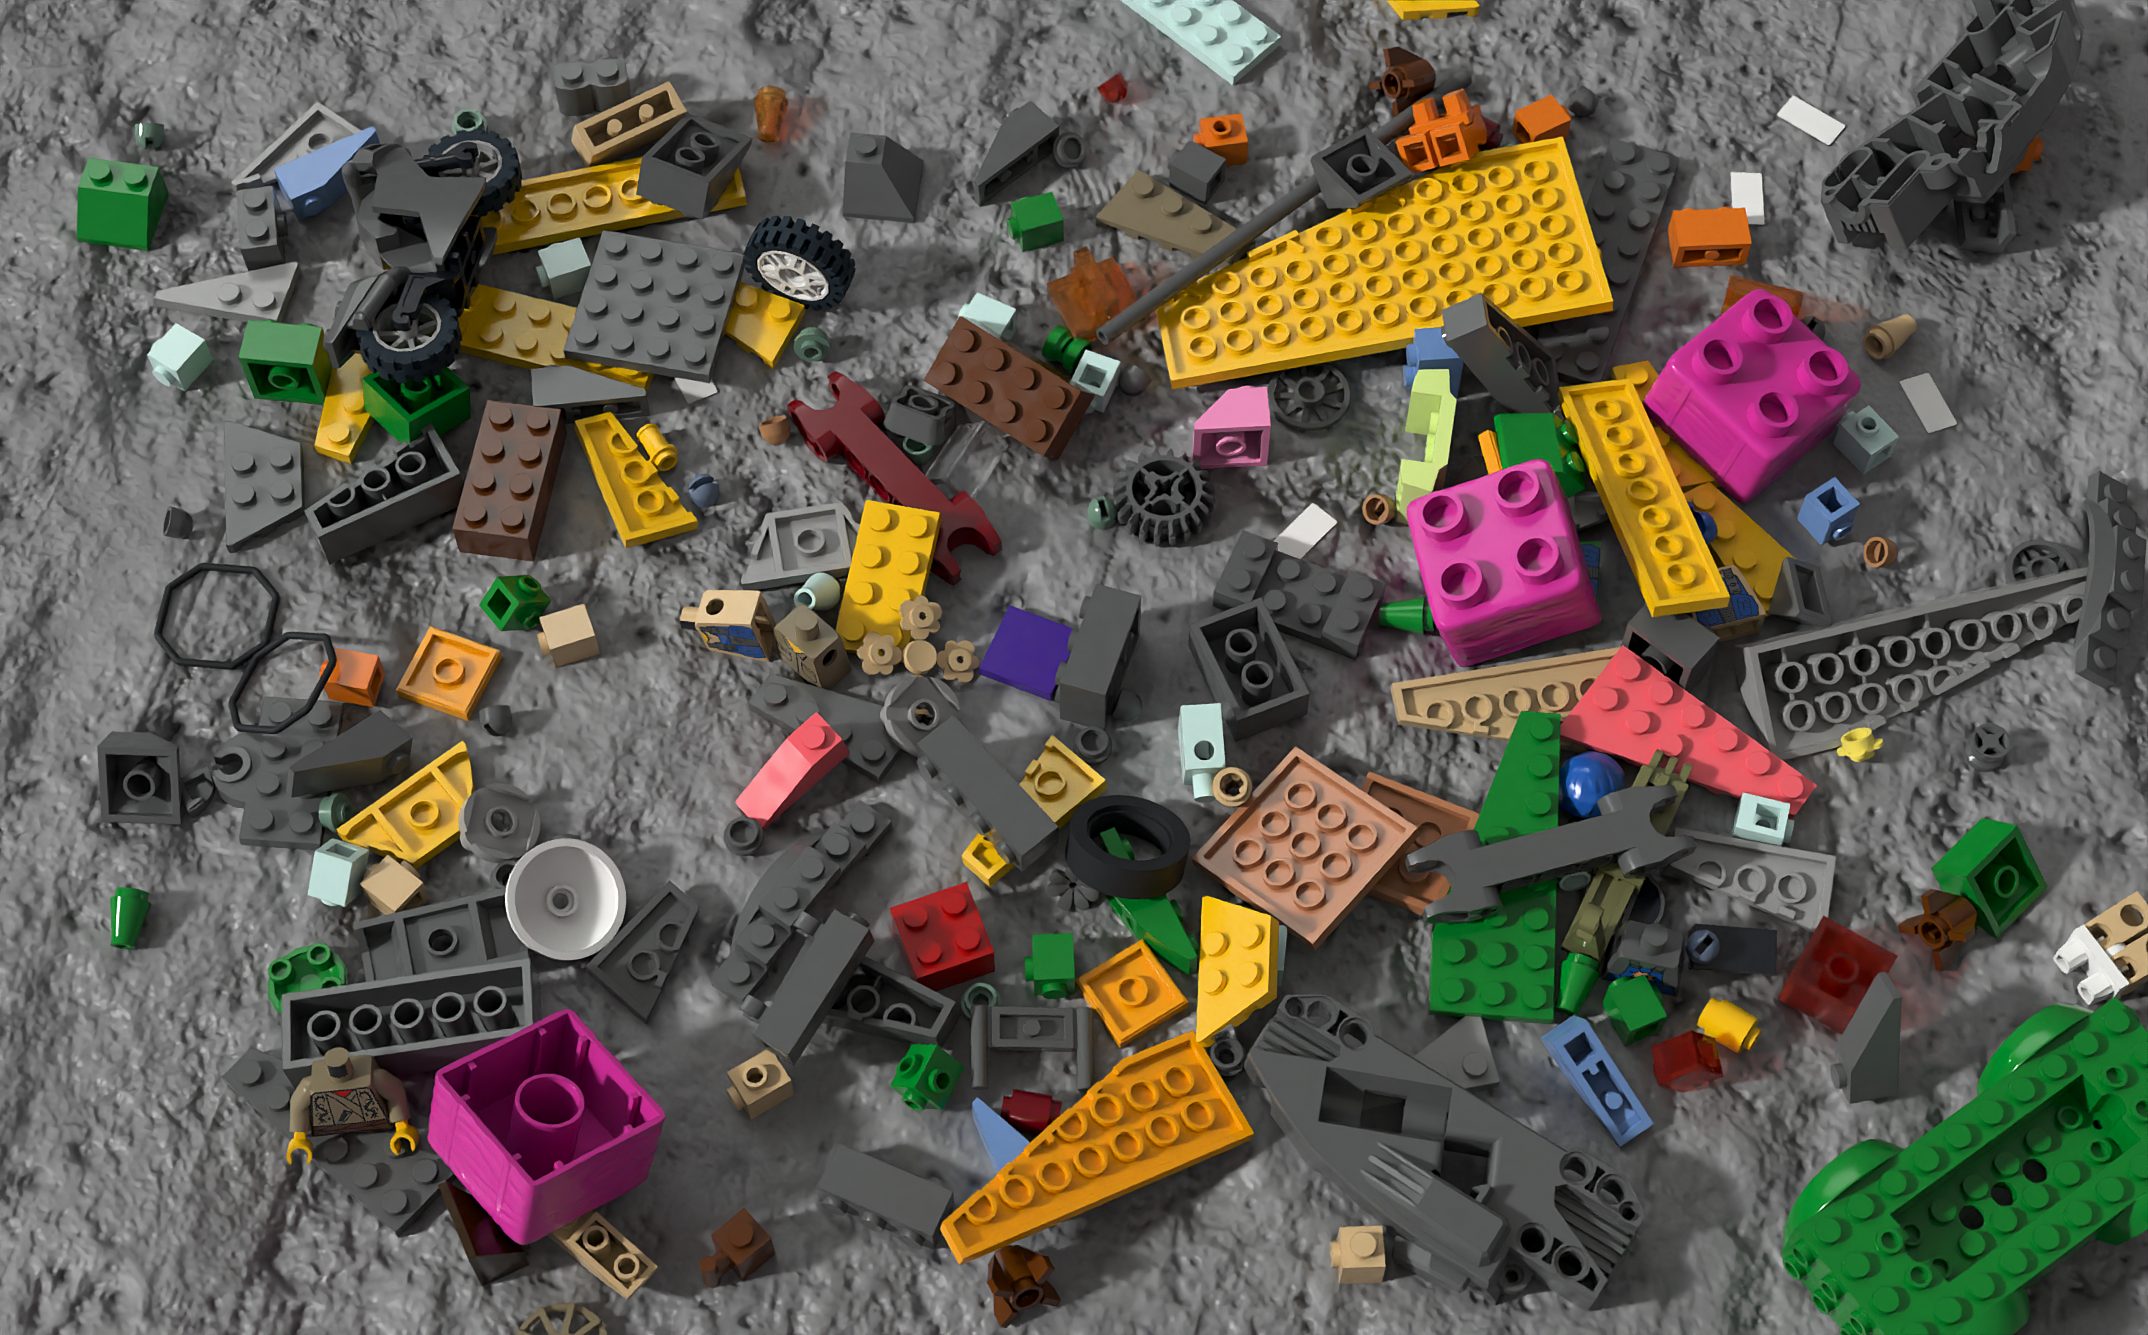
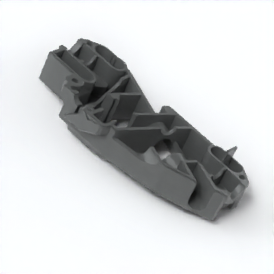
(1914, 166)
(1395, 1177)

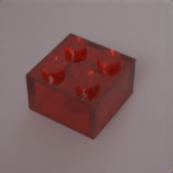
(1834, 974)

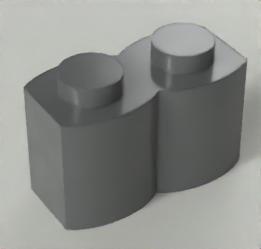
(591, 87)

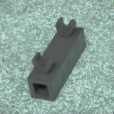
(813, 986)

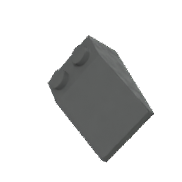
(692, 166)

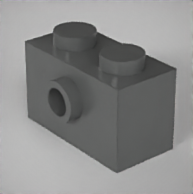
(261, 227)

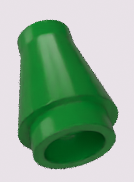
(1408, 615)
(128, 914)
(1576, 981)

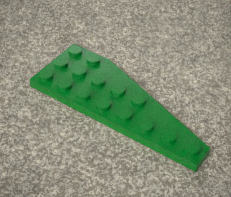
(1507, 960)

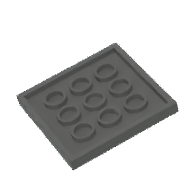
(655, 306)

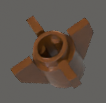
(1406, 79)
(1944, 925)
(1019, 1281)

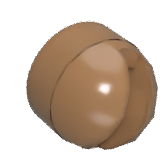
(775, 430)
(1374, 504)
(1880, 552)

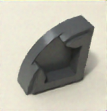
(198, 790)

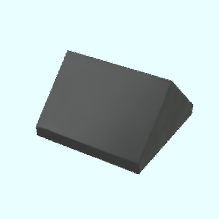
(1357, 170)

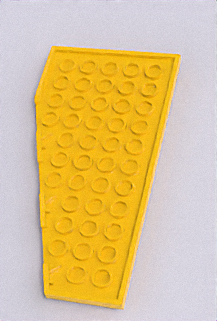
(1376, 273)

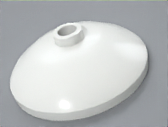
(591, 896)

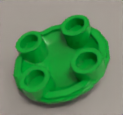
(305, 970)

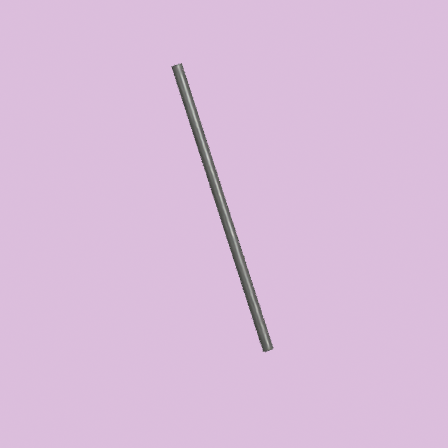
(1256, 226)

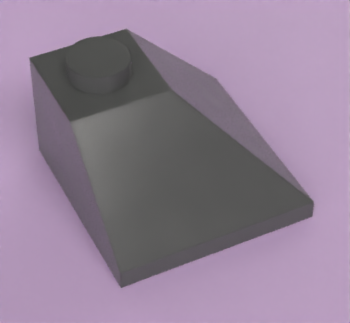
(880, 179)
(139, 779)

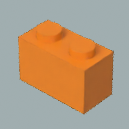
(1709, 237)

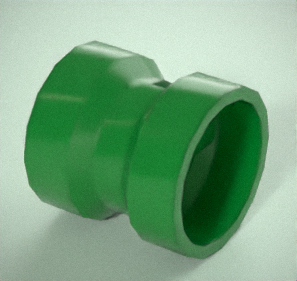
(1065, 348)

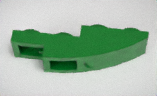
(1153, 919)

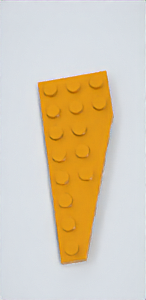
(1128, 1131)

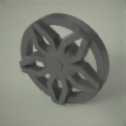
(2038, 565)

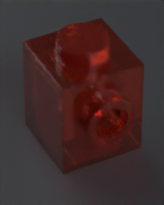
(1686, 1061)

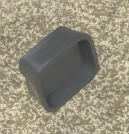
(921, 416)

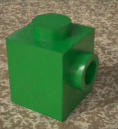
(1036, 221)
(1051, 965)
(1634, 1008)

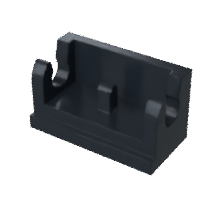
(1740, 950)

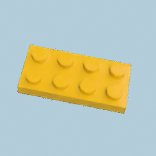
(886, 569)

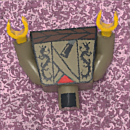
(348, 1097)

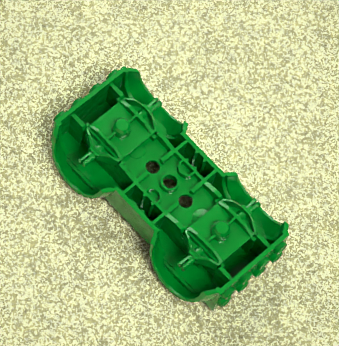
(1883, 1224)

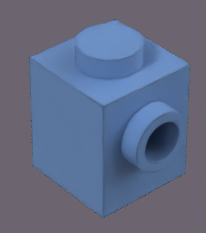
(1828, 512)

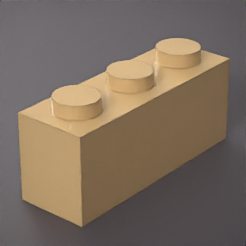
(628, 125)

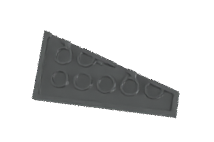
(362, 1163)

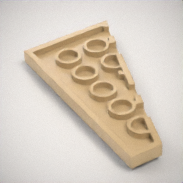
(1491, 698)

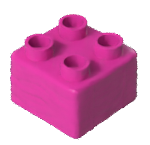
(1752, 394)
(1502, 562)
(543, 1126)

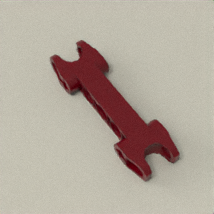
(853, 433)

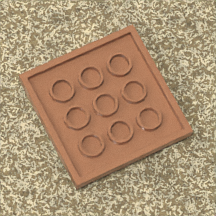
(1305, 847)

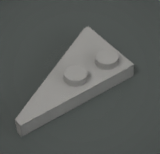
(309, 133)
(238, 297)
(1457, 1054)

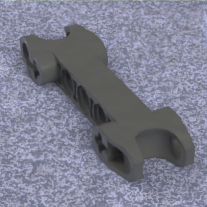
(1483, 872)

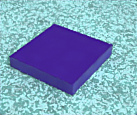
(1027, 652)

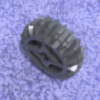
(1164, 511)

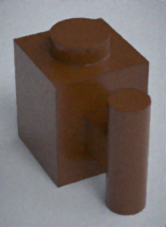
(739, 1246)

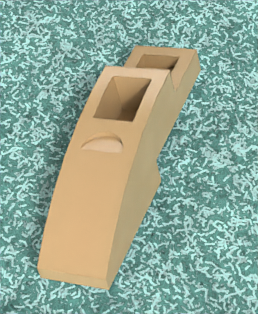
(605, 1253)

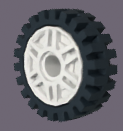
(799, 262)

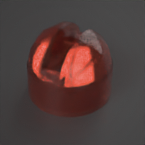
(1114, 89)

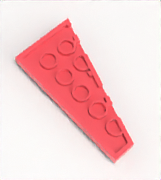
(1641, 710)

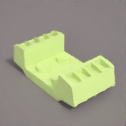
(1430, 414)

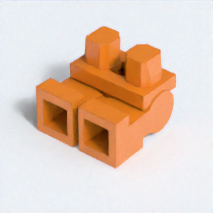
(1442, 137)

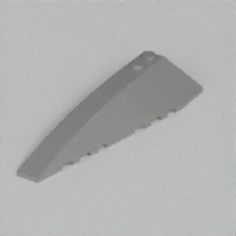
(1869, 668)

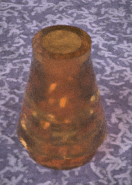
(770, 112)

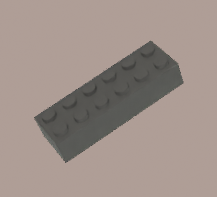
(411, 1019)

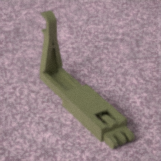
(1609, 889)

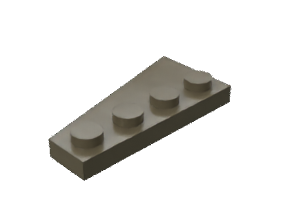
(1162, 215)

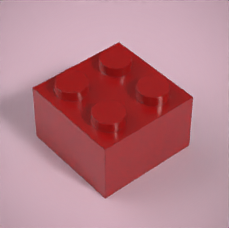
(943, 938)

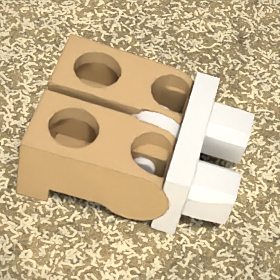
(2110, 951)

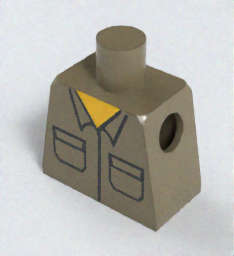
(806, 642)

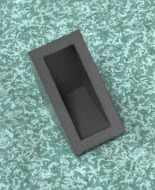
(1800, 595)

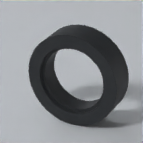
(1123, 876)

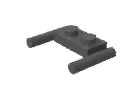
(1031, 1030)

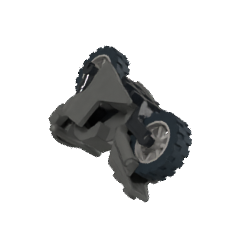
(435, 253)

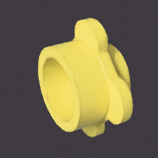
(1859, 744)

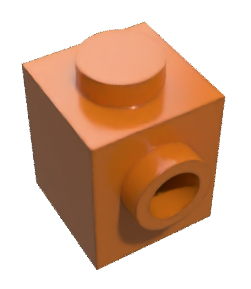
(1541, 121)
(1225, 137)
(355, 677)

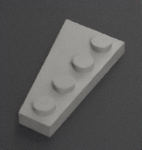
(1763, 875)

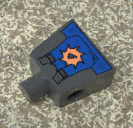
(1649, 951)

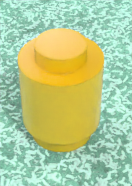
(1729, 1025)

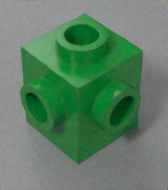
(515, 602)
(926, 1077)

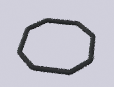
(221, 568)
(311, 701)

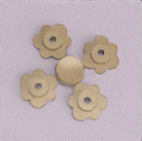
(918, 655)

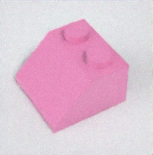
(1234, 430)

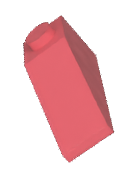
(792, 770)

